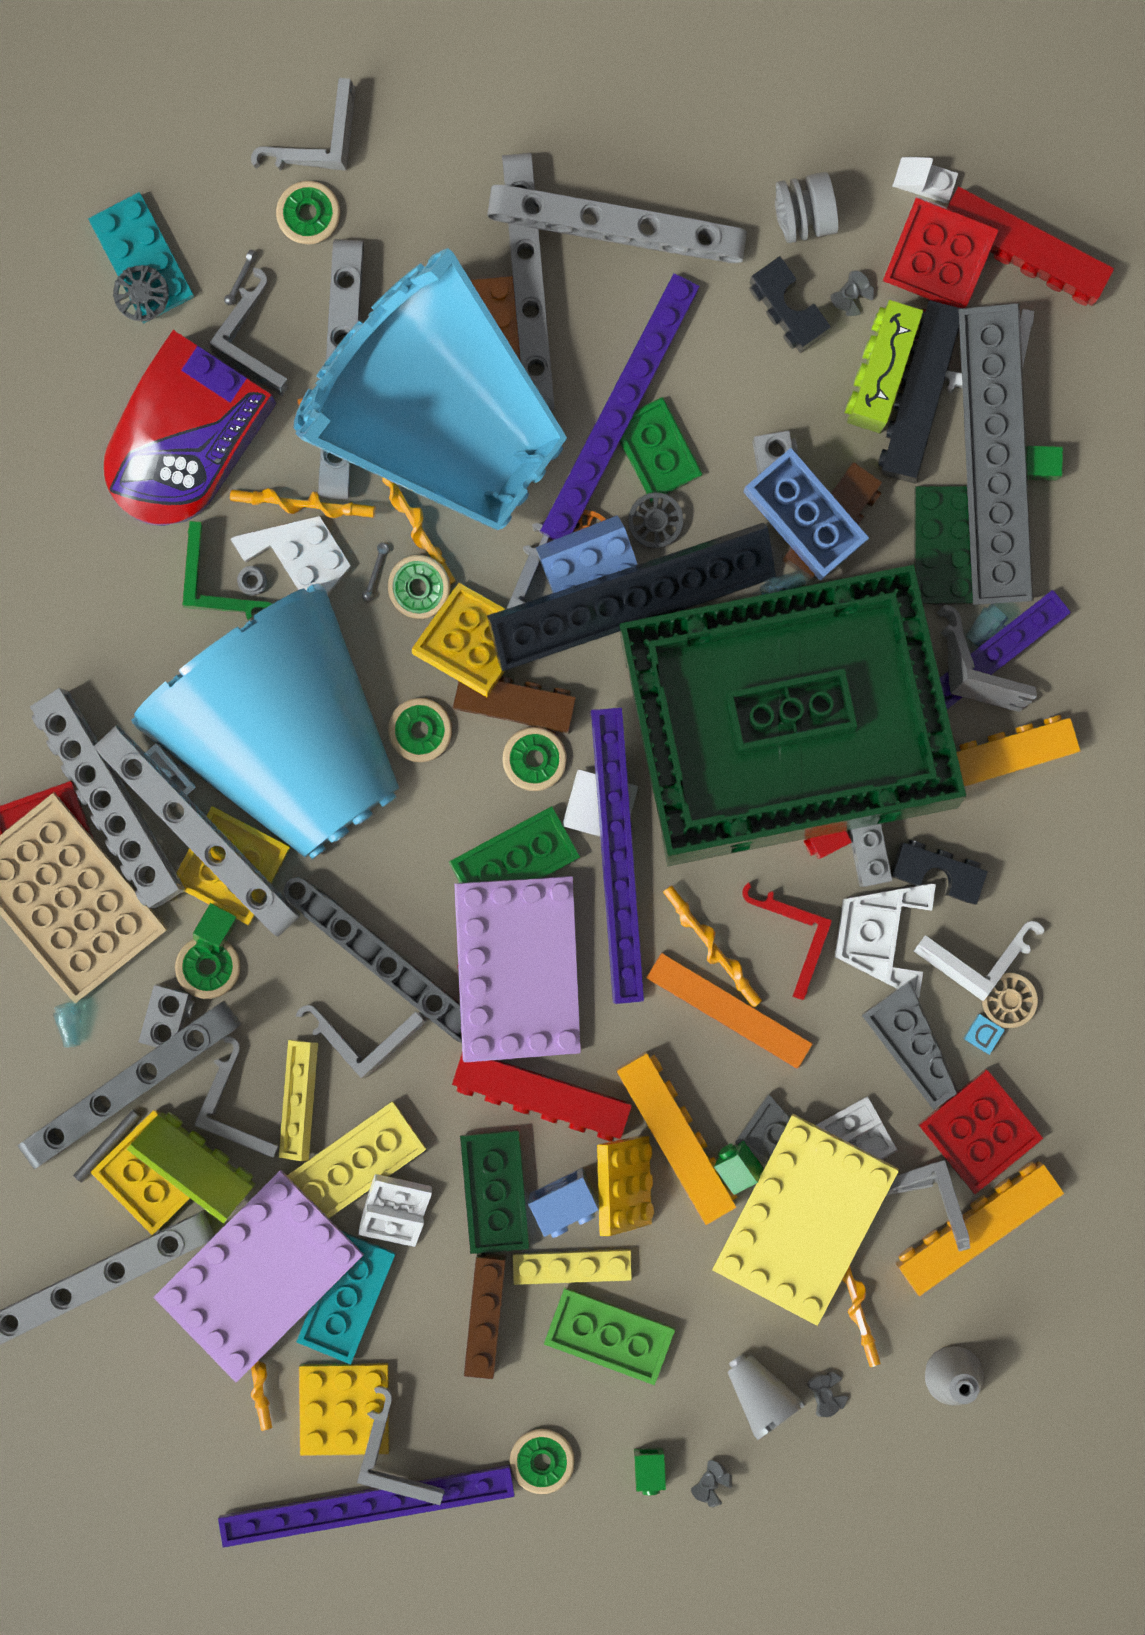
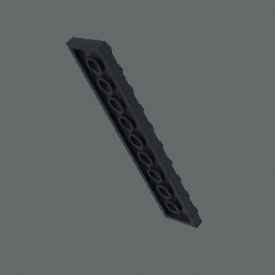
(631, 595)

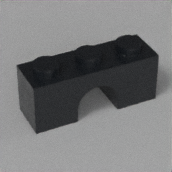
(800, 327)
(964, 879)

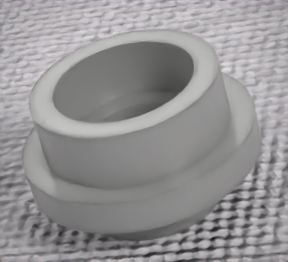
(249, 571)

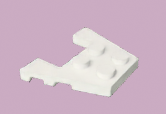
(303, 549)
(870, 932)

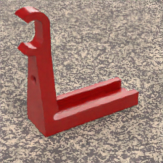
(804, 917)

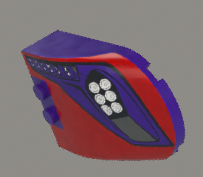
(181, 434)

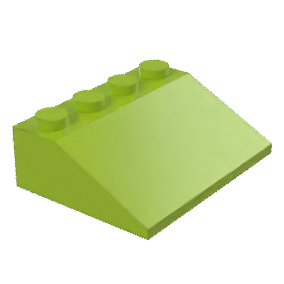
(192, 1166)

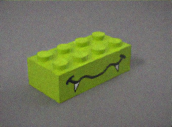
(884, 366)

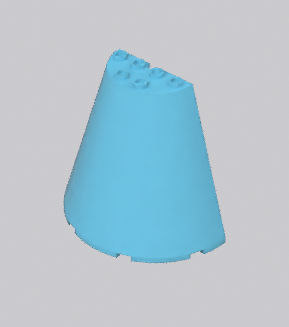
(434, 398)
(278, 724)

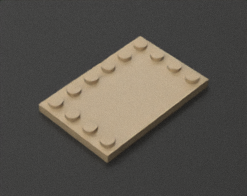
(70, 900)

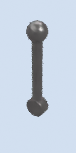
(230, 298)
(382, 550)

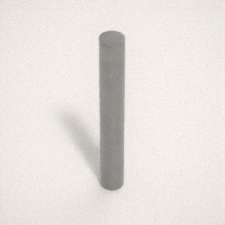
(107, 1145)

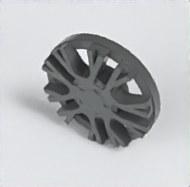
(140, 293)
(655, 520)

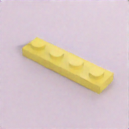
(298, 1100)
(572, 1266)

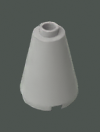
(954, 1376)
(762, 1395)

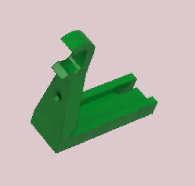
(191, 581)

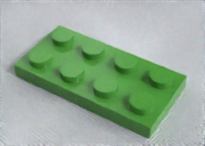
(609, 1336)

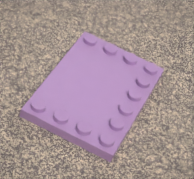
(517, 968)
(258, 1275)

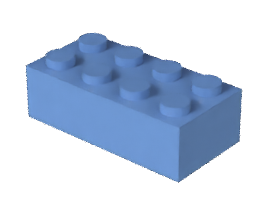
(805, 514)

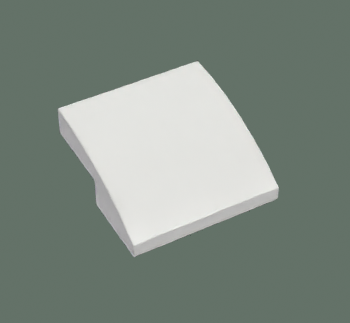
(583, 804)
(862, 1128)
(395, 1210)

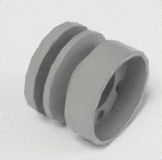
(806, 207)

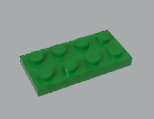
(521, 852)

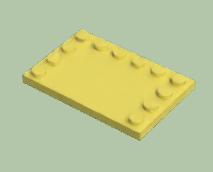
(805, 1219)

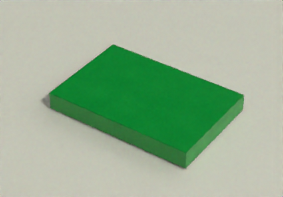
(658, 450)

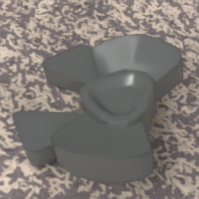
(856, 285)
(826, 1403)
(715, 1474)

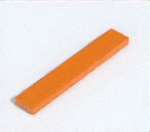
(729, 1010)

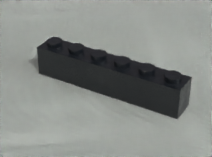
(921, 393)

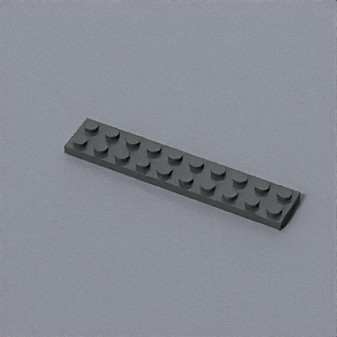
(996, 454)

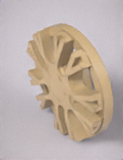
(1010, 1001)

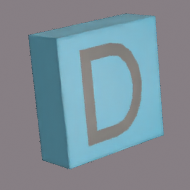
(983, 1034)

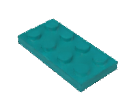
(134, 239)
(342, 1313)

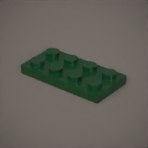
(942, 544)
(494, 1192)

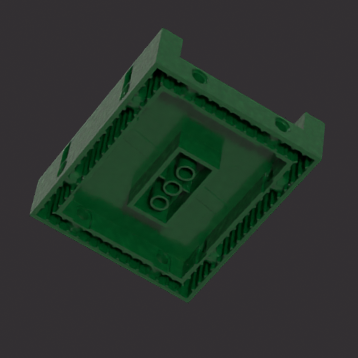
(792, 715)

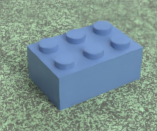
(586, 554)
(564, 1203)

